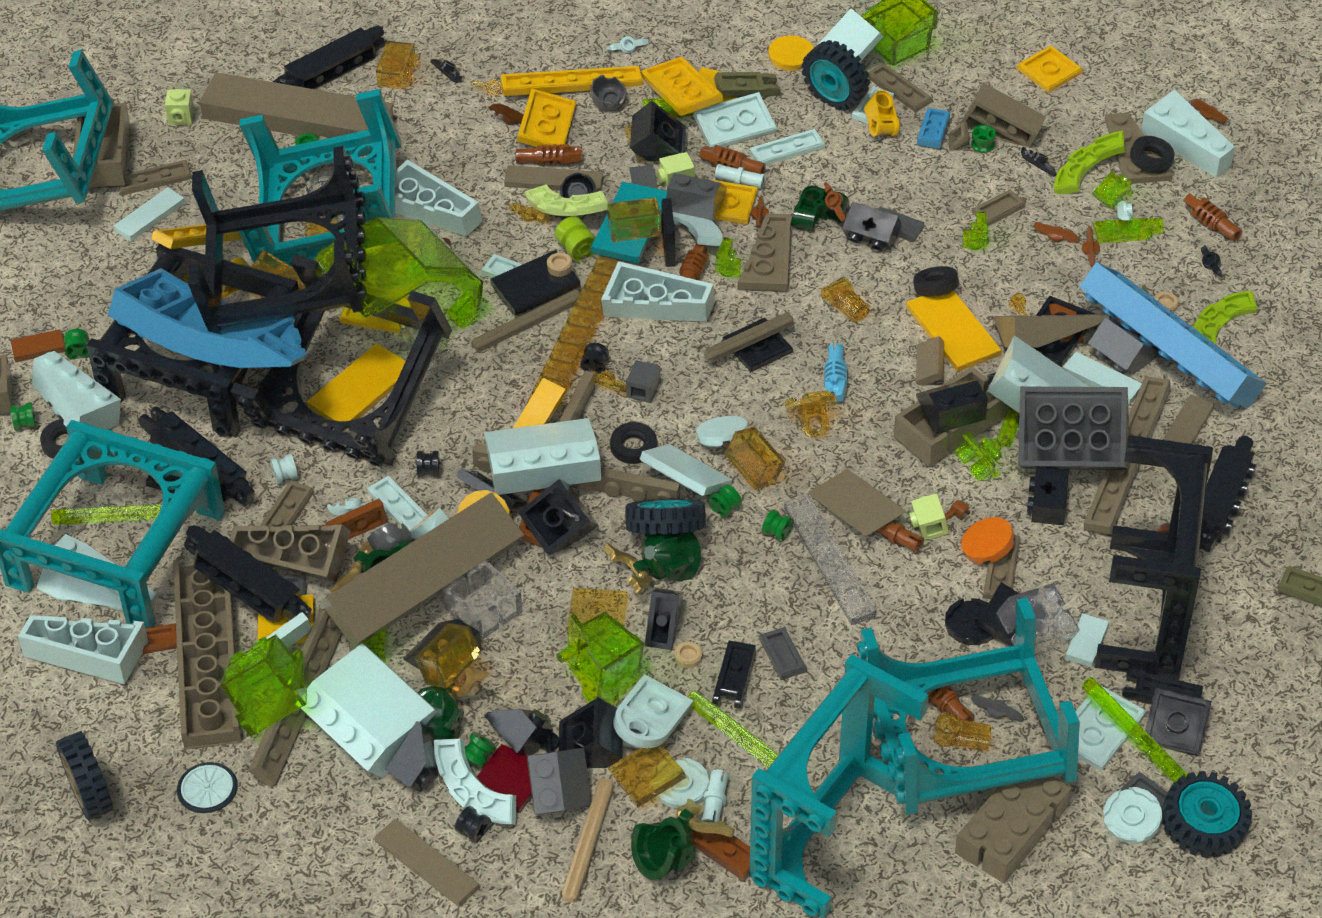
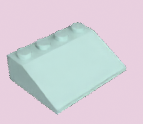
(1027, 367)
(542, 454)
(366, 708)

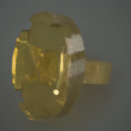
(812, 406)

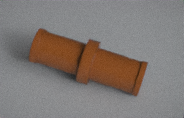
(898, 534)

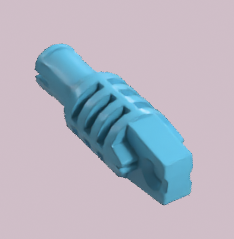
(836, 372)

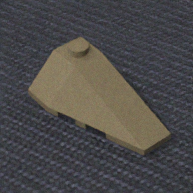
(1043, 329)

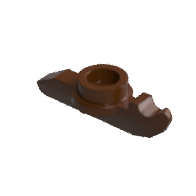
(509, 116)

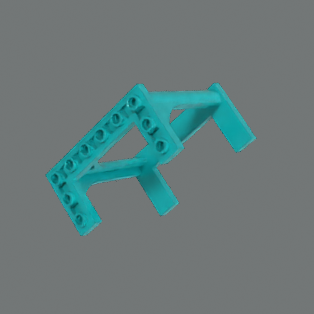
(272, 164)
(73, 172)
(85, 456)
(906, 763)
(785, 787)

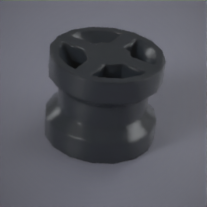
(594, 358)
(428, 463)
(472, 824)

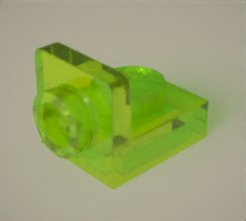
(1113, 189)
(978, 234)
(726, 259)

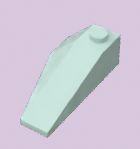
(69, 588)

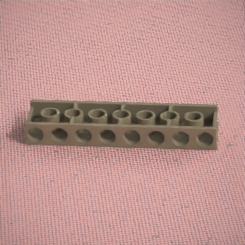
(284, 106)
(421, 570)
(203, 654)

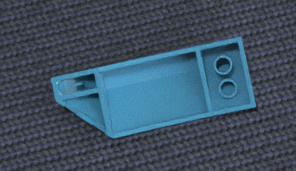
(167, 314)

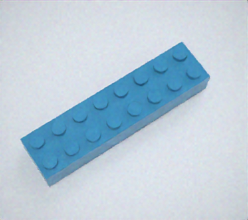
(1172, 336)

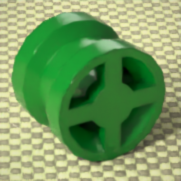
(983, 138)
(75, 343)
(23, 416)
(725, 501)
(777, 525)
(479, 749)

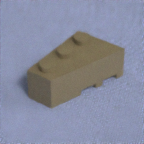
(1008, 117)

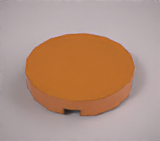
(988, 540)

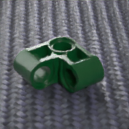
(812, 207)

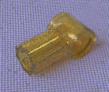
(842, 295)
(962, 732)

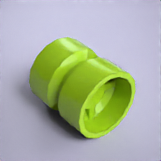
(575, 238)

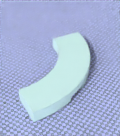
(702, 229)
(467, 788)

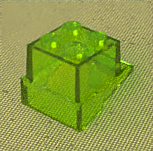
(904, 27)
(602, 657)
(265, 684)

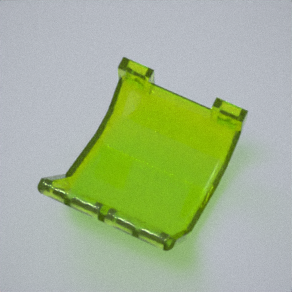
(406, 257)

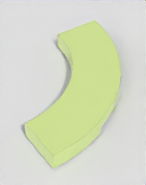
(552, 203)

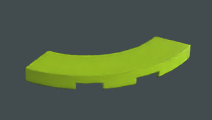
(1083, 159)
(1218, 314)

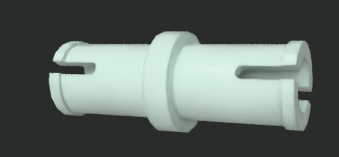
(739, 176)
(715, 796)

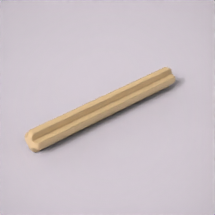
(587, 840)

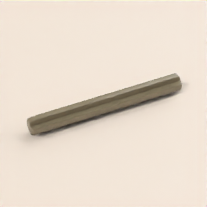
(525, 321)

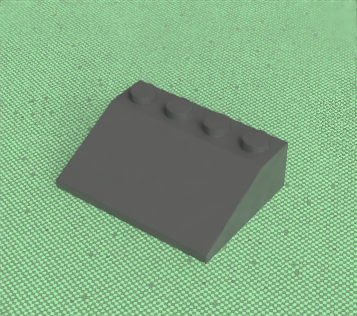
(1073, 427)

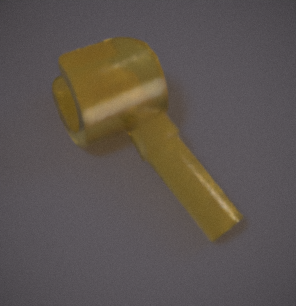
(1018, 301)

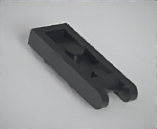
(481, 482)
(734, 672)
(1148, 682)

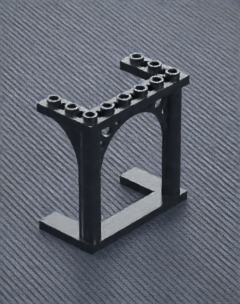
(337, 288)
(111, 358)
(266, 399)
(1165, 559)

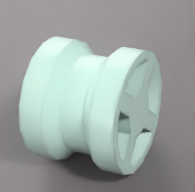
(284, 469)

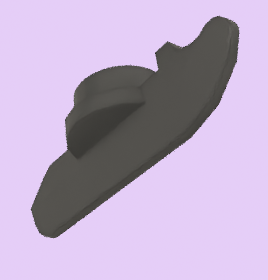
(997, 708)

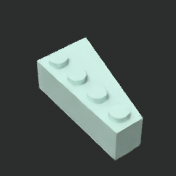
(1188, 134)
(434, 201)
(656, 295)
(74, 392)
(84, 645)

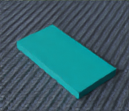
(630, 249)

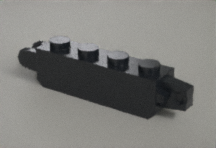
(334, 59)
(176, 434)
(1224, 489)
(244, 575)

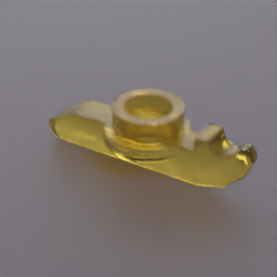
(492, 86)
(528, 213)
(609, 380)

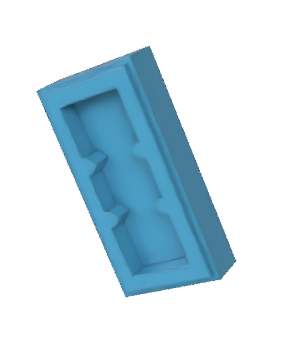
(933, 128)

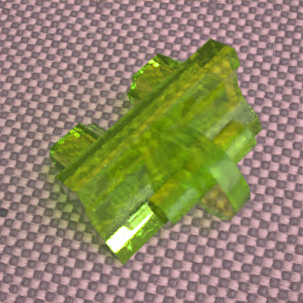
(985, 465)

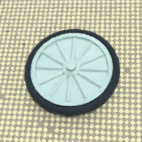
(207, 786)

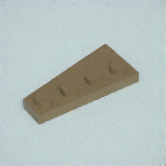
(1125, 123)
(769, 256)

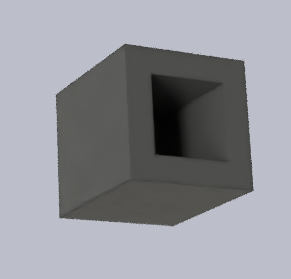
(643, 381)

